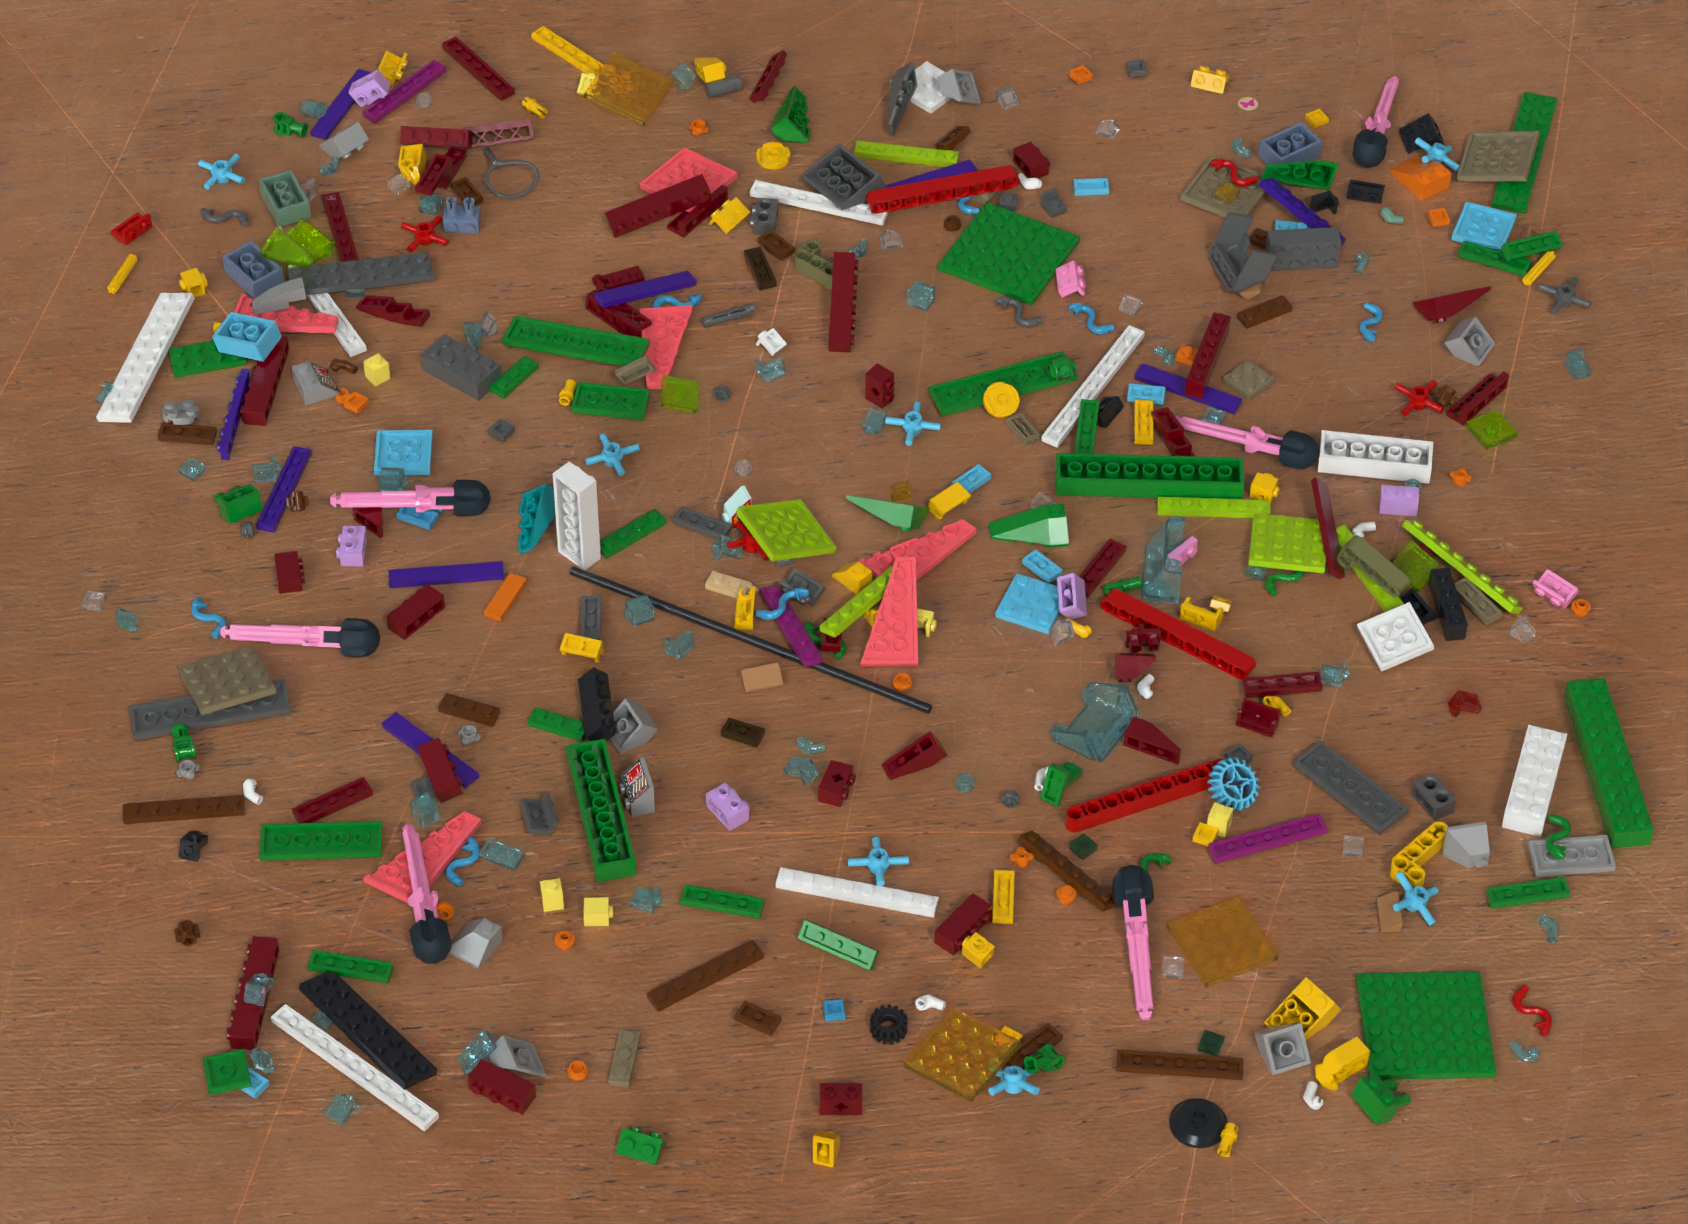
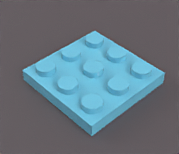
(1484, 226)
(404, 450)
(1030, 604)

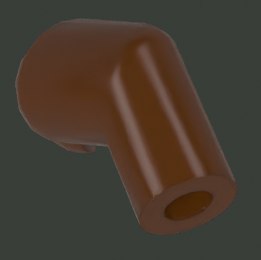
(345, 364)

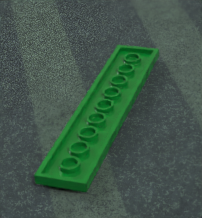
(1533, 115)

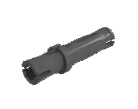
(735, 313)

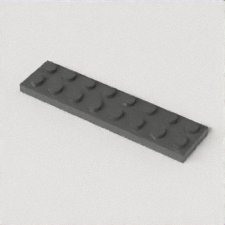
(364, 273)
(161, 716)

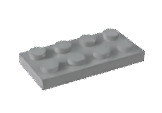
(1582, 856)

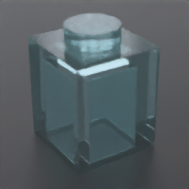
(921, 296)
(393, 479)
(639, 610)
(424, 810)

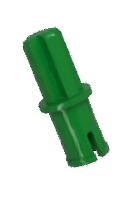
(1123, 585)

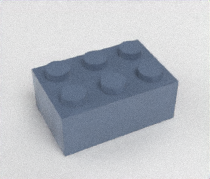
(1290, 146)
(252, 270)

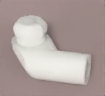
(1029, 183)
(1364, 527)
(1144, 686)
(1040, 778)

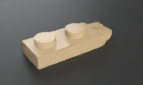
(727, 584)

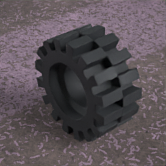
(888, 1034)

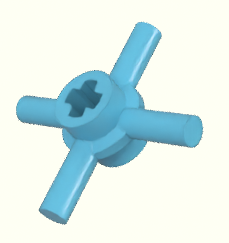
(1437, 153)
(221, 171)
(913, 423)
(612, 454)
(878, 861)
(1415, 898)
(1013, 1081)

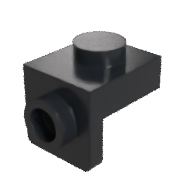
(1324, 201)
(191, 845)

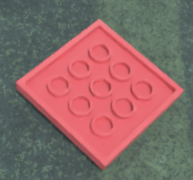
(687, 165)

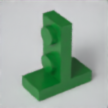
(1058, 780)

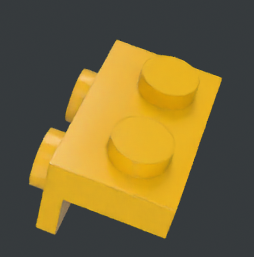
(391, 66)
(1209, 80)
(731, 214)

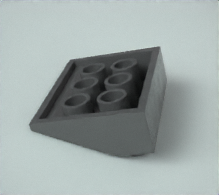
(843, 178)

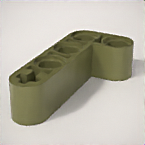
(811, 264)
(1374, 565)

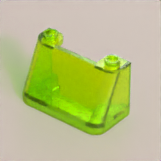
(299, 246)

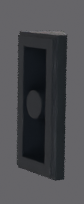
(1108, 409)
(1420, 607)

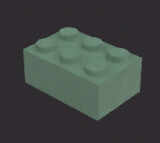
(284, 198)

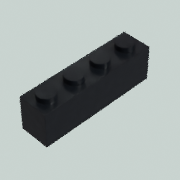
(1447, 604)
(596, 705)

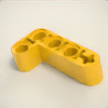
(1417, 853)

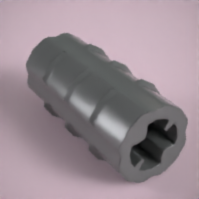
(723, 86)

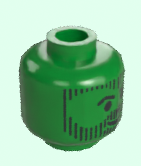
(1062, 368)

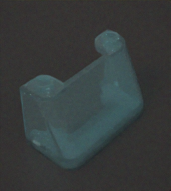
(1161, 574)
(1100, 723)

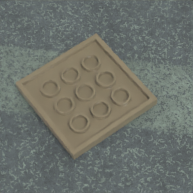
(1498, 156)
(1202, 190)
(226, 680)

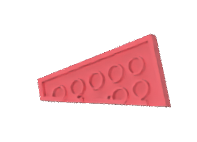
(291, 319)
(665, 339)
(927, 550)
(895, 628)
(437, 853)

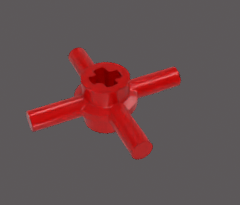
(424, 233)
(1419, 398)
(748, 541)

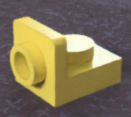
(585, 81)
(926, 620)

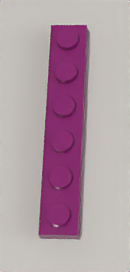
(404, 91)
(792, 628)
(1267, 838)

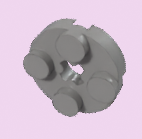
(180, 412)

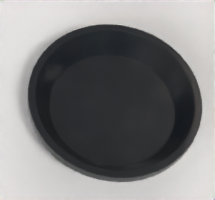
(1197, 1123)

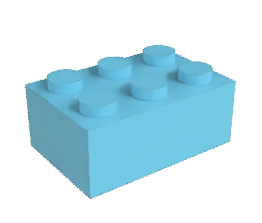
(247, 336)

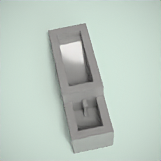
(279, 296)

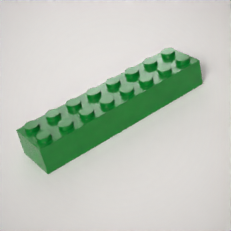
(601, 810)

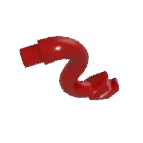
(1220, 163)
(1544, 1025)

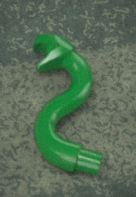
(1269, 582)
(818, 640)
(1556, 850)
(1160, 858)

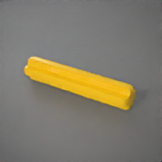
(1538, 268)
(122, 273)

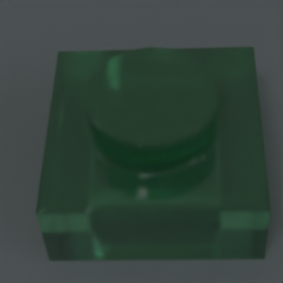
(1083, 846)
(1211, 1043)

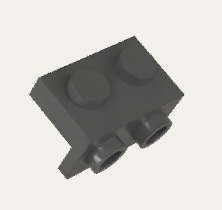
(798, 579)
(539, 815)

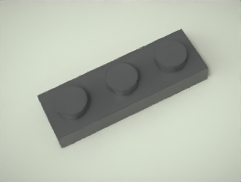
(701, 523)
(591, 616)

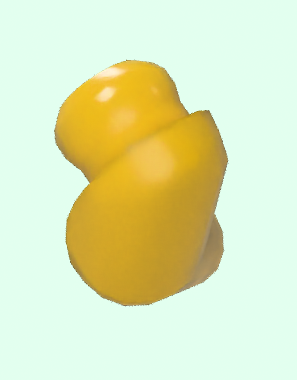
(1082, 631)
(1278, 703)

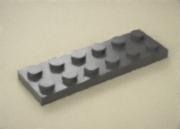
(1350, 787)

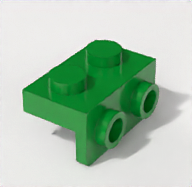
(640, 1146)

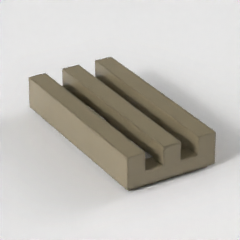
(624, 373)
(1019, 429)

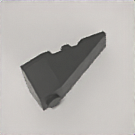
(902, 89)

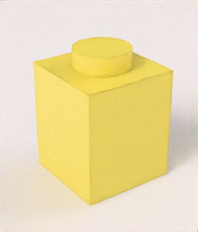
(376, 369)
(1220, 817)
(551, 895)
(597, 911)

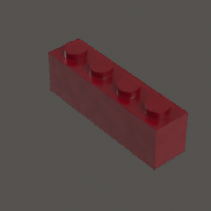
(436, 137)

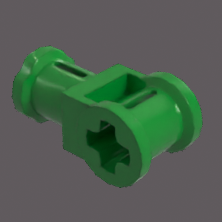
(288, 125)
(183, 744)
(1046, 1059)

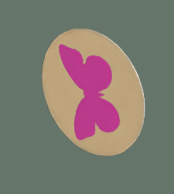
(1248, 103)

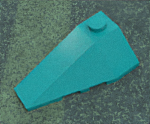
(537, 512)

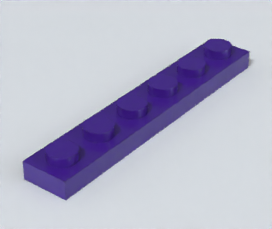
(1294, 205)
(232, 420)

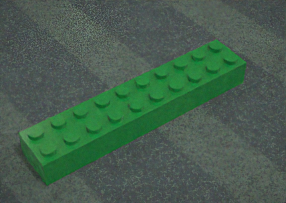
(1148, 476)
(1608, 763)

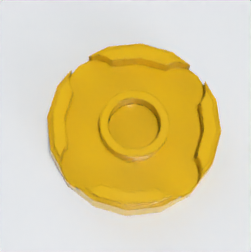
(773, 155)
(1001, 400)

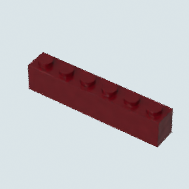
(658, 205)
(842, 301)
(1207, 355)
(264, 385)
(248, 1017)

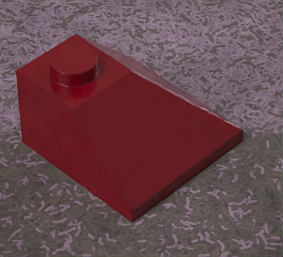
(1132, 665)

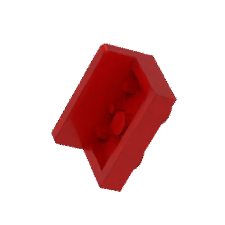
(132, 228)

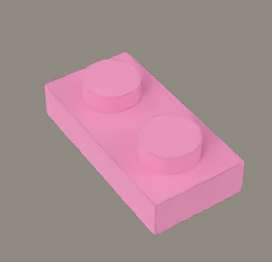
(1185, 550)

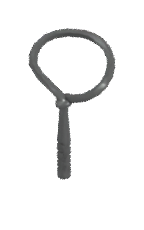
(497, 163)

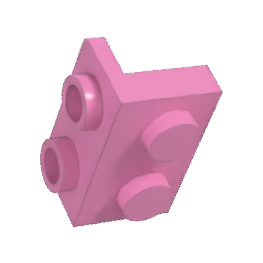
(1070, 279)
(1555, 588)

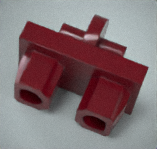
(1143, 637)

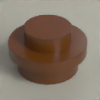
(952, 223)

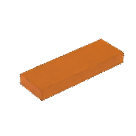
(505, 597)

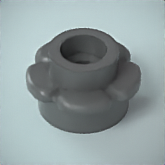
(722, 393)
(247, 529)
(1010, 798)

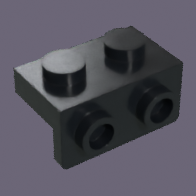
(1365, 191)

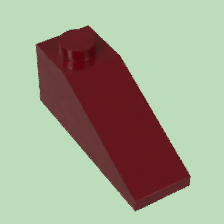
(1150, 740)
(915, 757)

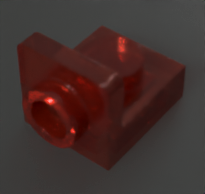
(1464, 702)

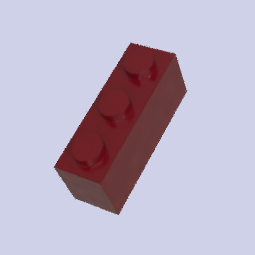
(415, 611)
(441, 770)
(963, 922)
(501, 1087)

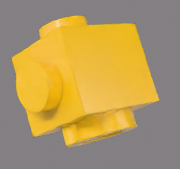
(193, 282)
(1264, 487)
(977, 950)

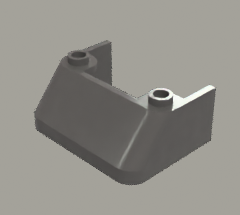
(1230, 259)

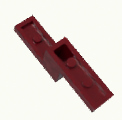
(441, 171)

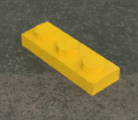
(1143, 422)
(1003, 897)

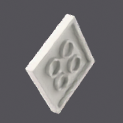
(927, 93)
(1395, 636)

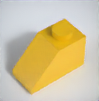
(710, 68)
(853, 576)
(825, 1148)

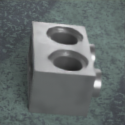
(765, 215)
(1433, 796)

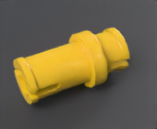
(533, 106)
(567, 394)
(1228, 1137)

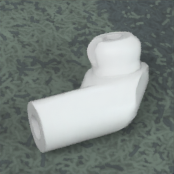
(249, 791)
(929, 1001)
(1310, 1097)

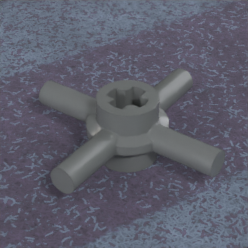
(1564, 295)

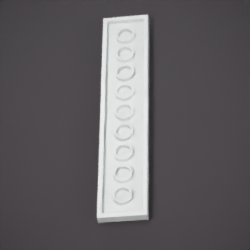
(145, 357)

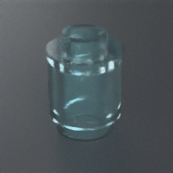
(313, 108)

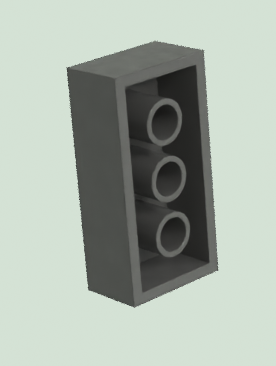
(1304, 248)
(460, 367)

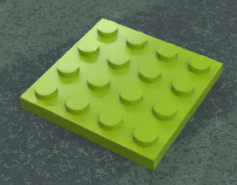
(786, 530)
(1287, 543)

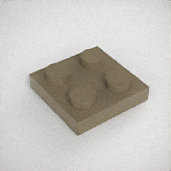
(1248, 380)

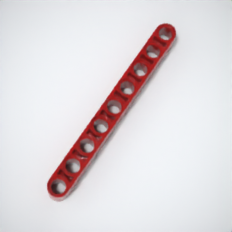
(942, 189)
(1179, 634)
(1140, 797)

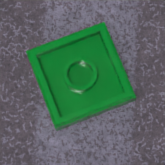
(227, 1072)

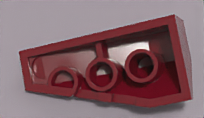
(1448, 305)

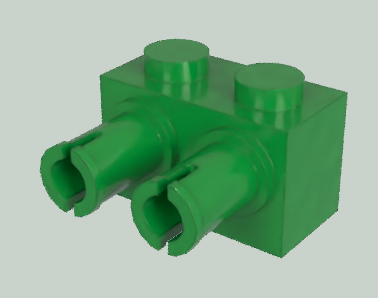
(239, 503)
(1377, 1099)

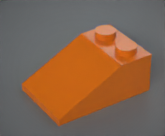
(1423, 178)

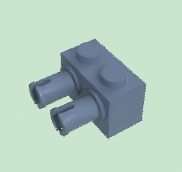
(461, 218)

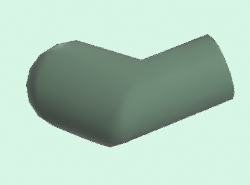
(1390, 217)

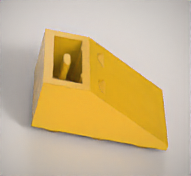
(1305, 1006)

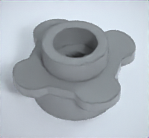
(468, 734)
(187, 769)

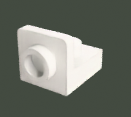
(771, 341)

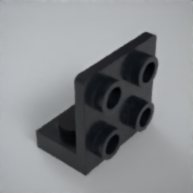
(1424, 128)

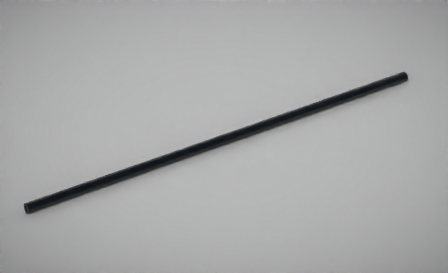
(752, 640)

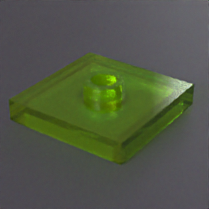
(679, 394)
(1491, 429)
(1415, 564)

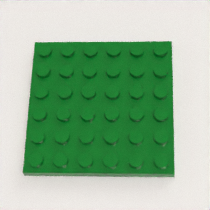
(1008, 253)
(1425, 1025)

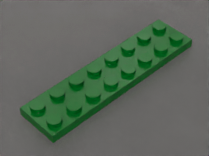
(575, 341)
(969, 391)

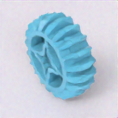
(1236, 773)

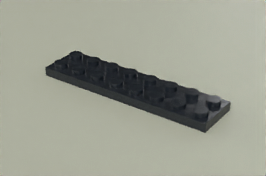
(368, 1029)

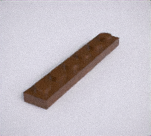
(183, 809)
(1067, 870)
(705, 975)
(1179, 1064)

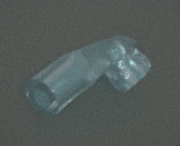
(1237, 145)
(330, 168)
(860, 251)
(1363, 262)
(1166, 353)
(106, 389)
(808, 747)
(1549, 926)
(1524, 1055)

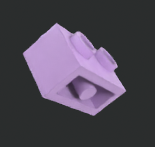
(369, 88)
(1399, 500)
(352, 546)
(1072, 596)
(727, 806)

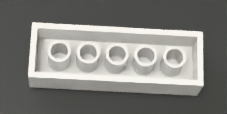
(1375, 456)
(576, 515)
(1534, 780)

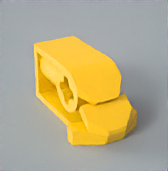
(412, 162)
(1342, 1063)

